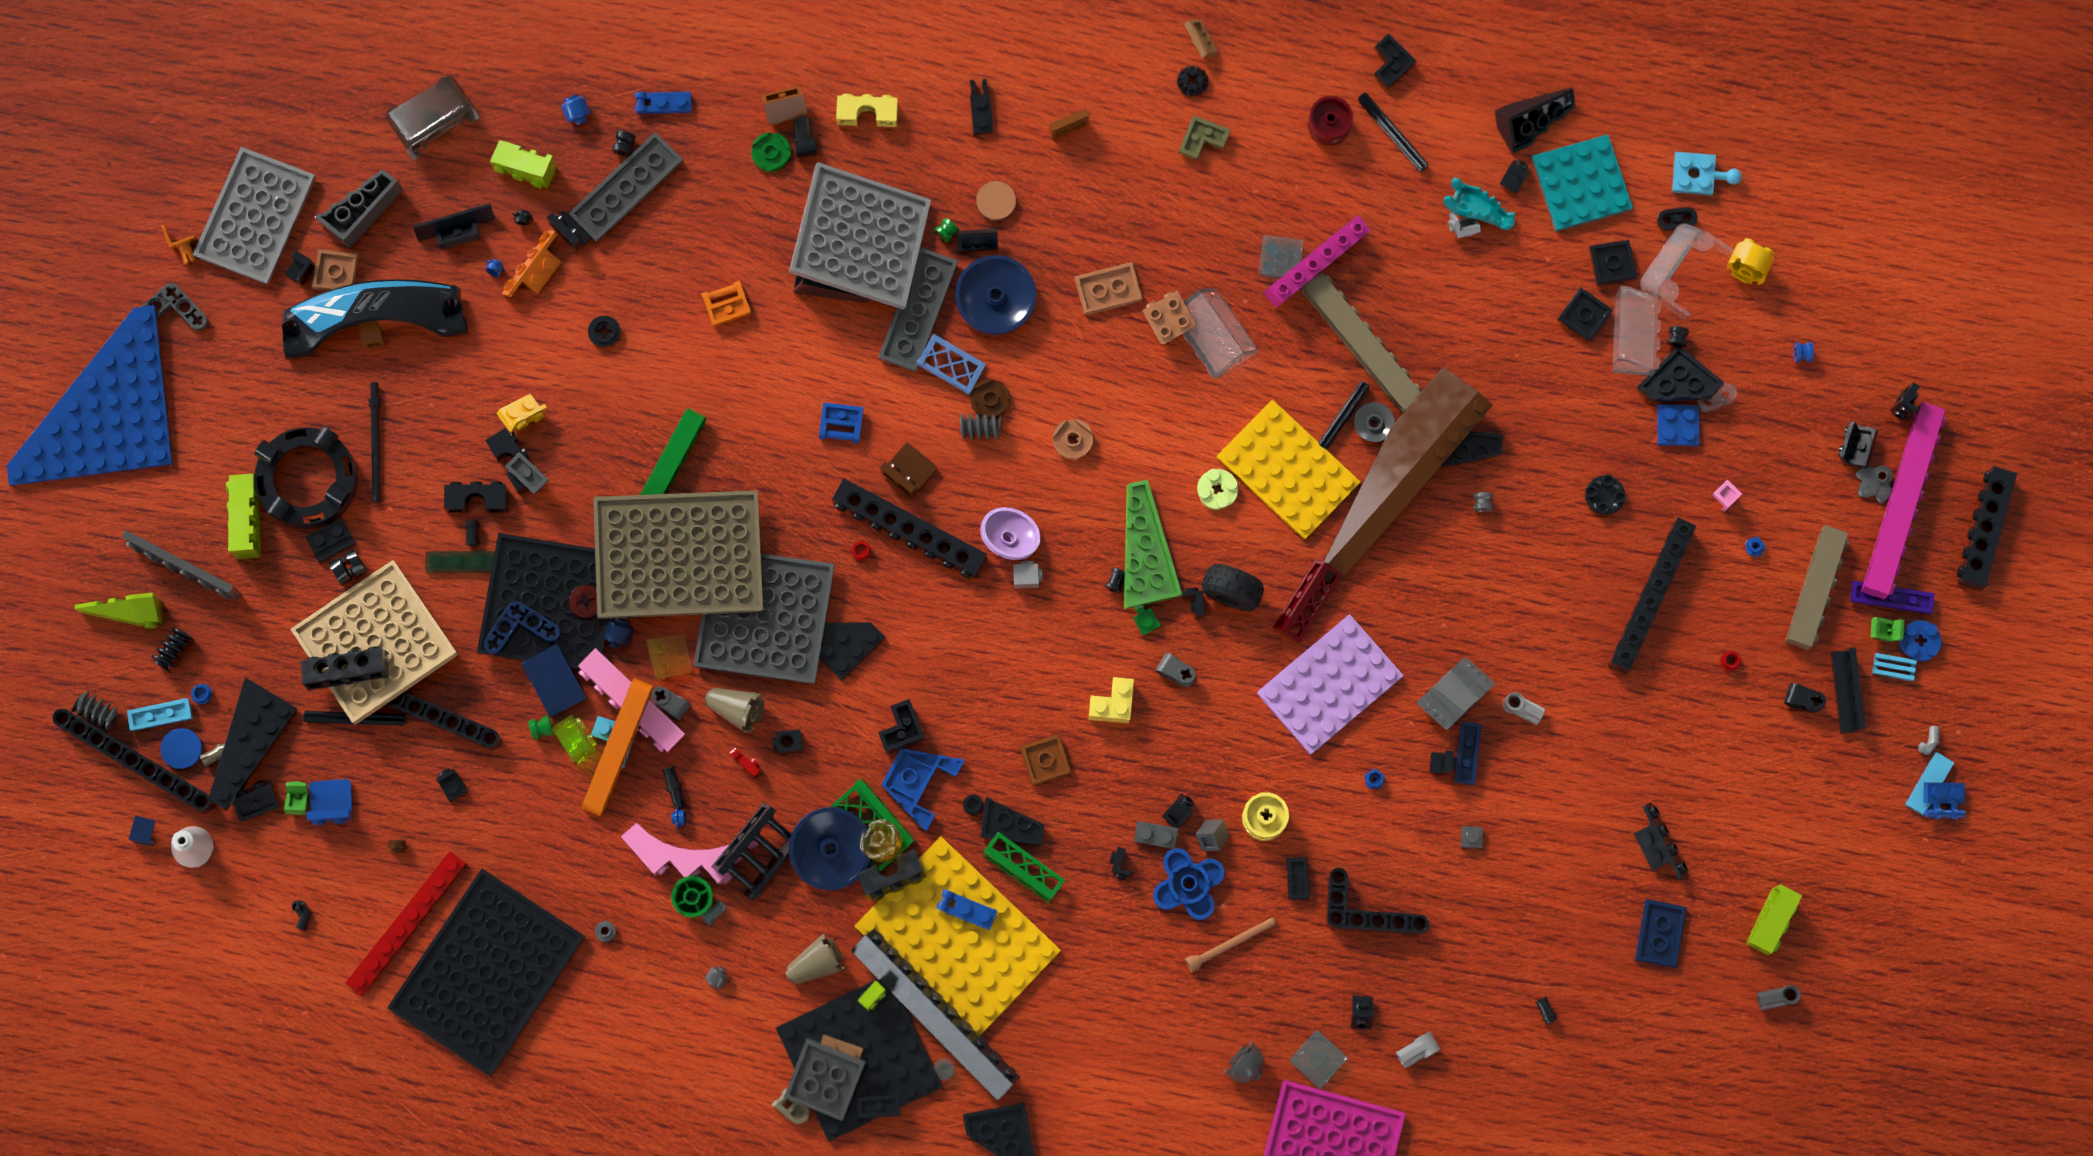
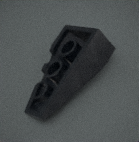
(1528, 118)

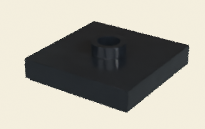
(1613, 262)
(1585, 314)

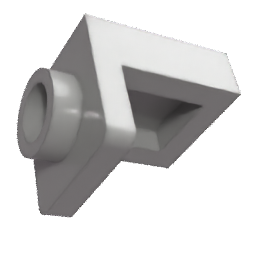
(1463, 227)

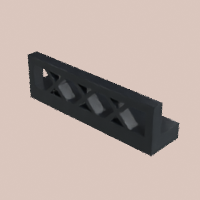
(1847, 691)

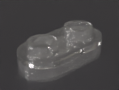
(1718, 400)

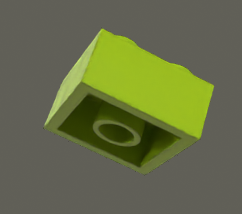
(872, 995)

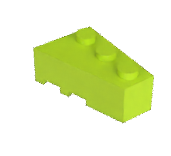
(523, 164)
(1774, 919)

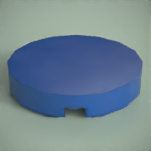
(181, 748)

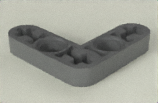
(168, 302)

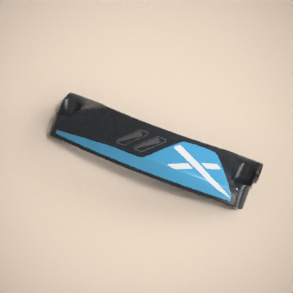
(409, 301)

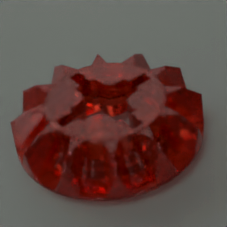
(576, 597)

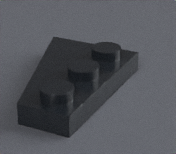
(1010, 824)

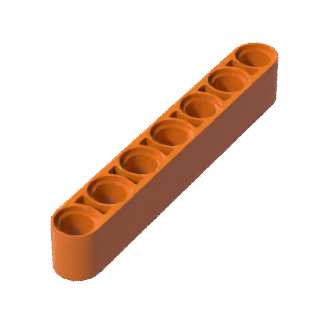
(617, 747)

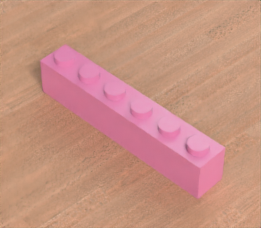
(616, 685)

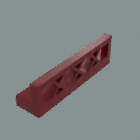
(1301, 598)

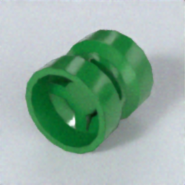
(542, 727)

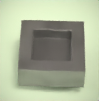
(1471, 837)

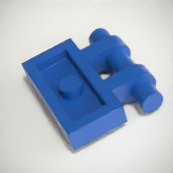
(1944, 793)

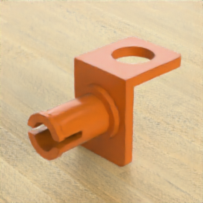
(183, 246)

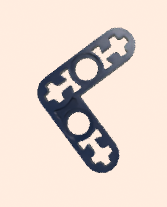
(514, 621)

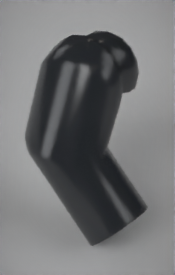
(303, 912)

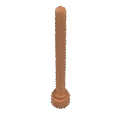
(1195, 962)

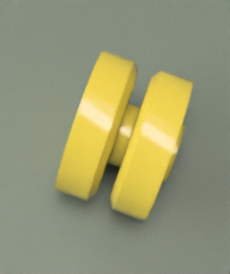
(1254, 821)

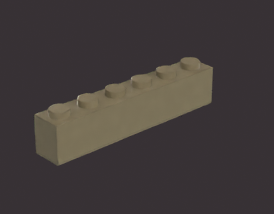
(1816, 588)

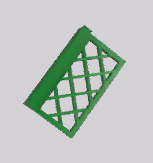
(880, 810)

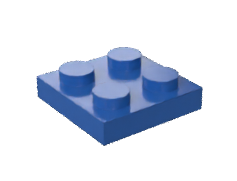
(1678, 425)

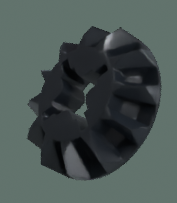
(1192, 89)
(597, 325)

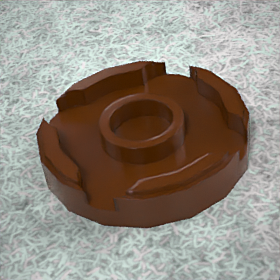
(990, 398)

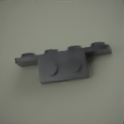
(456, 227)
(1657, 844)

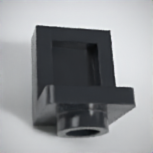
(1515, 175)
(1442, 762)
(1117, 859)
(1362, 1012)

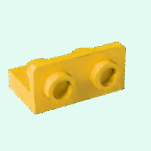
(521, 413)

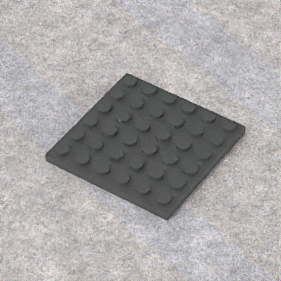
(783, 638)

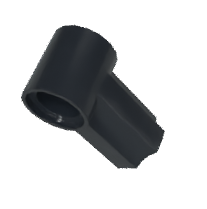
(804, 141)

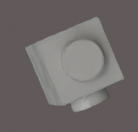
(1027, 575)

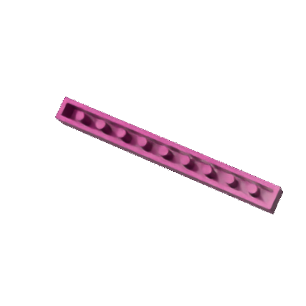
(1903, 500)

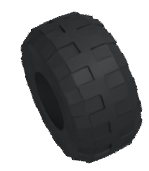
(1232, 587)

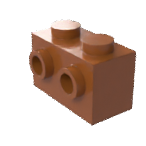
(784, 105)

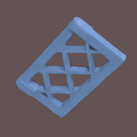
(965, 357)

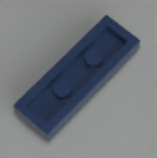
(1467, 753)

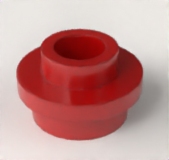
(1735, 656)

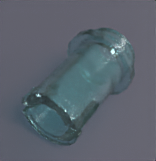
(714, 912)

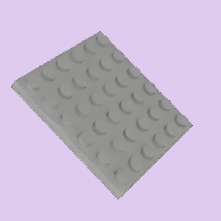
(860, 236)

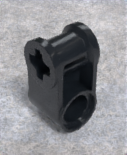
(1801, 698)

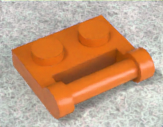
(728, 309)

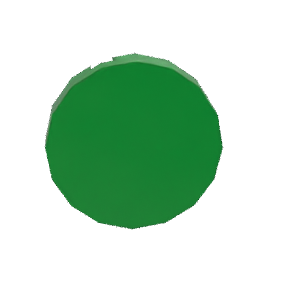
(770, 152)

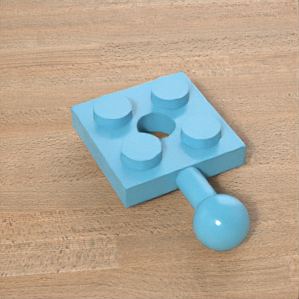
(1706, 167)

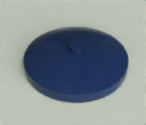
(995, 295)
(827, 848)

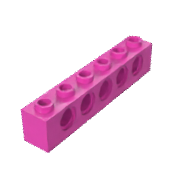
(1316, 261)

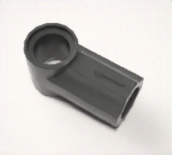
(1776, 997)

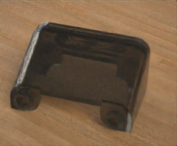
(430, 114)

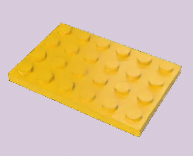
(1288, 470)

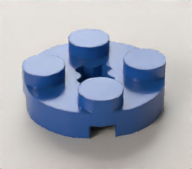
(1929, 648)

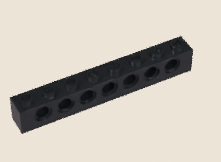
(849, 490)
(1651, 596)

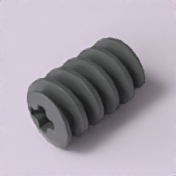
(980, 427)
(96, 711)

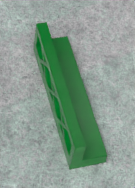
(1019, 874)

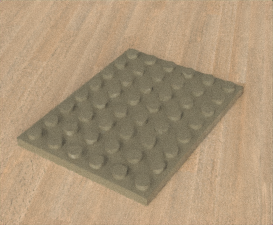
(677, 554)

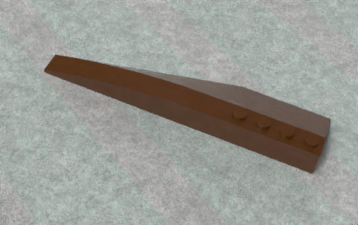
(1405, 463)

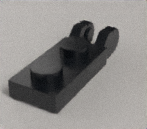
(981, 109)

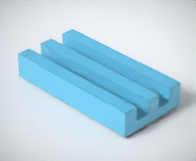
(1911, 669)

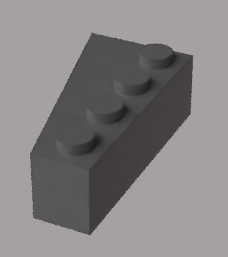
(360, 208)

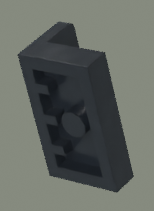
(568, 230)
(1903, 405)
(255, 800)

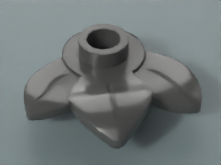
(1872, 485)

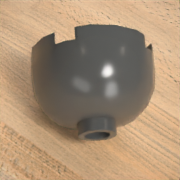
(1246, 1064)

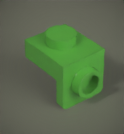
(1887, 629)
(296, 798)

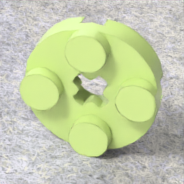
(1206, 492)

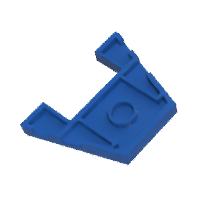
(910, 777)

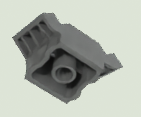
(1456, 693)

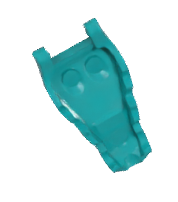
(1476, 204)

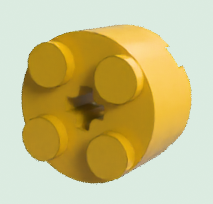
(1750, 262)

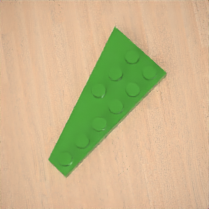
(1148, 562)

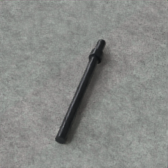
(375, 404)

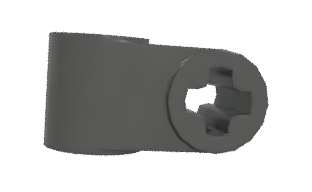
(1173, 668)
(673, 704)

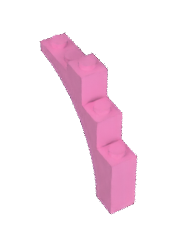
(659, 855)

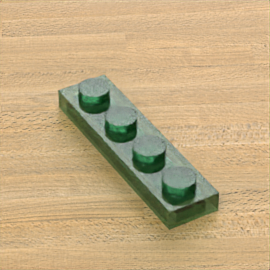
(459, 561)

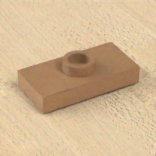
(1201, 38)

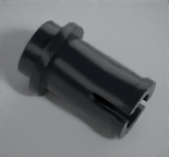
(472, 532)
(1546, 1010)

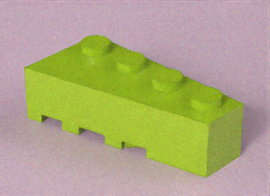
(243, 517)

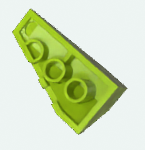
(136, 610)

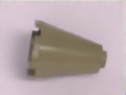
(736, 706)
(816, 961)

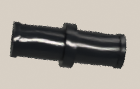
(674, 787)

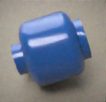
(575, 109)

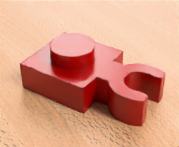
(750, 766)

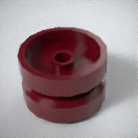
(1334, 131)

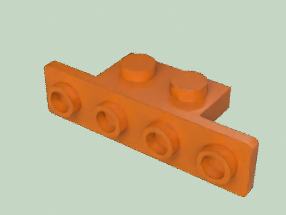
(537, 267)

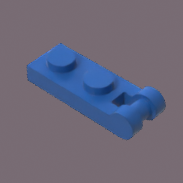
(663, 102)
(967, 910)

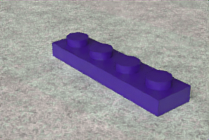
(1900, 599)

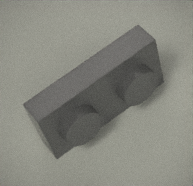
(527, 473)
(1156, 834)

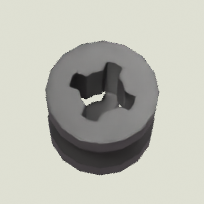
(1483, 502)

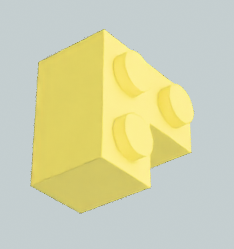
(1113, 708)

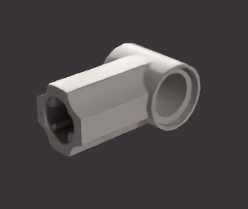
(1525, 708)
(1422, 1047)

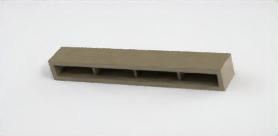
(1361, 342)

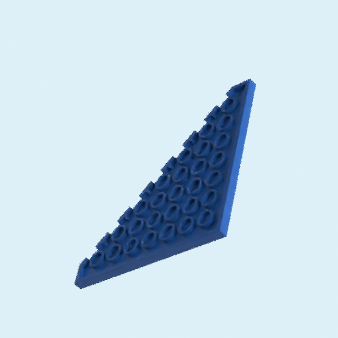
(109, 415)

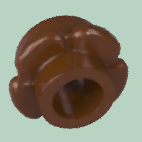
(397, 846)

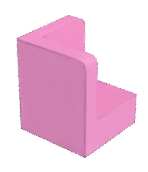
(1726, 495)

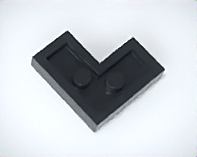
(1397, 59)

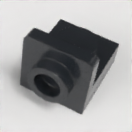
(1197, 605)
(451, 784)
(1179, 810)

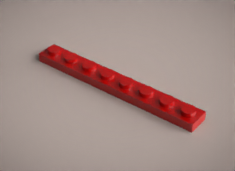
(406, 923)

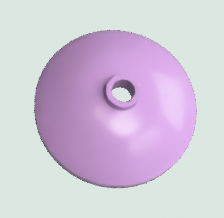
(1010, 533)

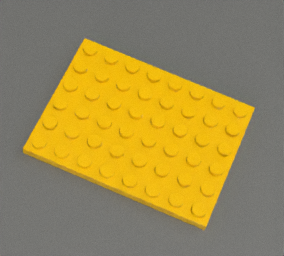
(965, 963)

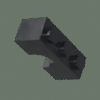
(504, 445)
(458, 495)
(909, 872)

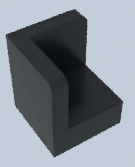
(300, 268)

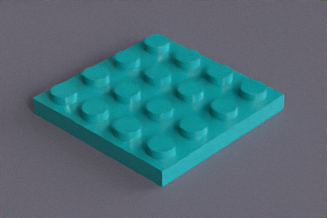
(1581, 183)

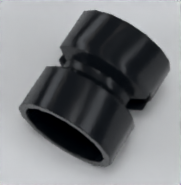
(340, 569)

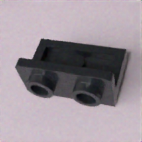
(1857, 445)

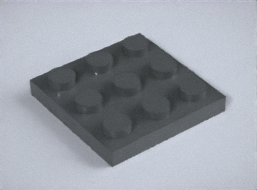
(824, 1079)

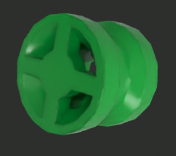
(946, 230)

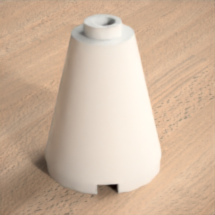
(192, 846)

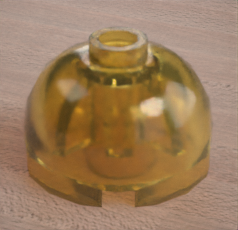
(881, 841)

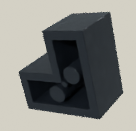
(906, 732)

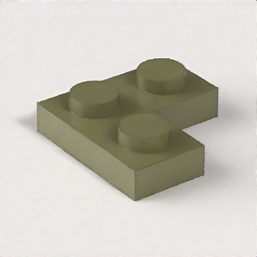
(1201, 132)

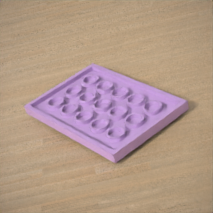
(1329, 684)

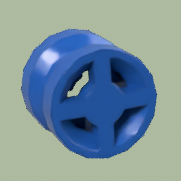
(1803, 352)

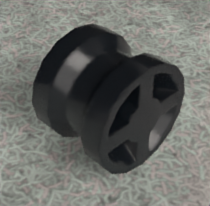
(1677, 336)

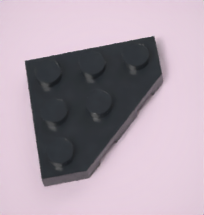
(1680, 379)
(848, 645)
(1001, 1130)

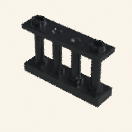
(739, 845)

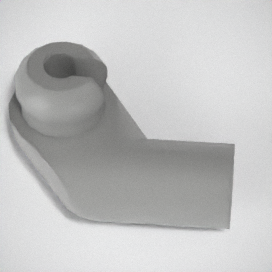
(1932, 742)

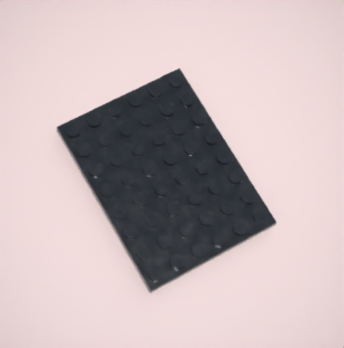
(486, 972)

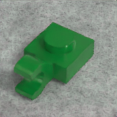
(1145, 620)

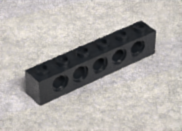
(2005, 482)

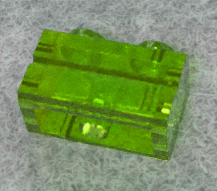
(574, 739)

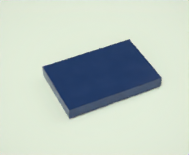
(553, 680)
(1660, 933)

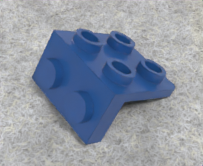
(330, 802)

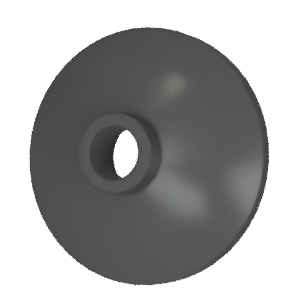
(1373, 412)

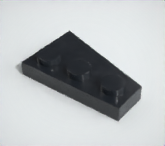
(1476, 447)

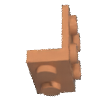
(1169, 317)

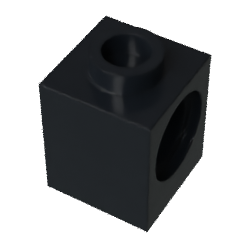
(797, 746)

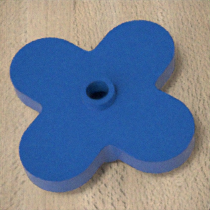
(1202, 876)

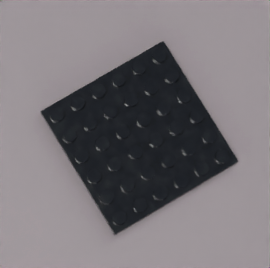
(541, 578)
(890, 1047)

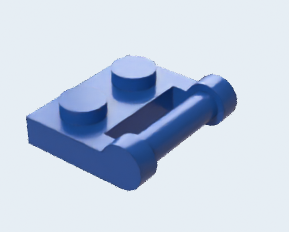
(841, 416)

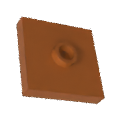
(1045, 759)

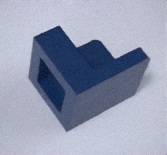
(142, 831)

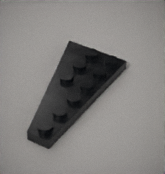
(252, 733)

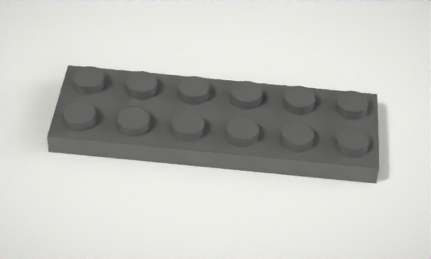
(626, 187)
(914, 324)
(175, 563)

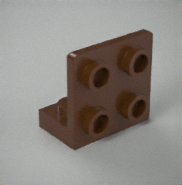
(908, 469)

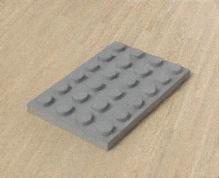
(254, 215)

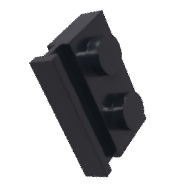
(330, 540)

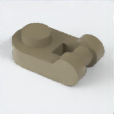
(796, 1113)

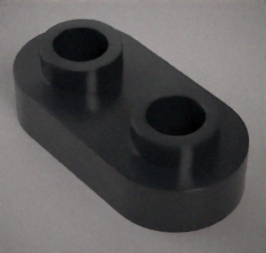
(1675, 217)

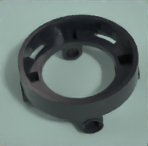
(339, 494)

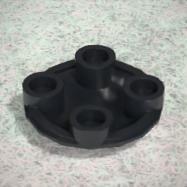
(1605, 495)

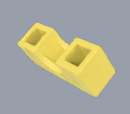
(851, 106)

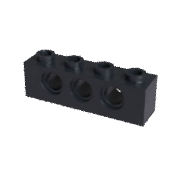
(354, 673)

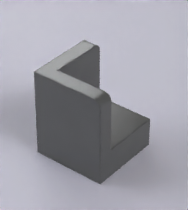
(1212, 835)

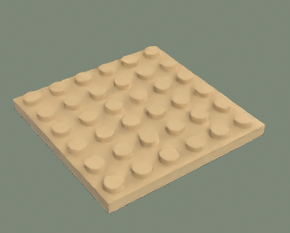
(382, 614)

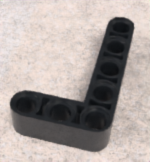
(1366, 916)

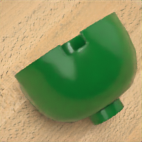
(692, 896)

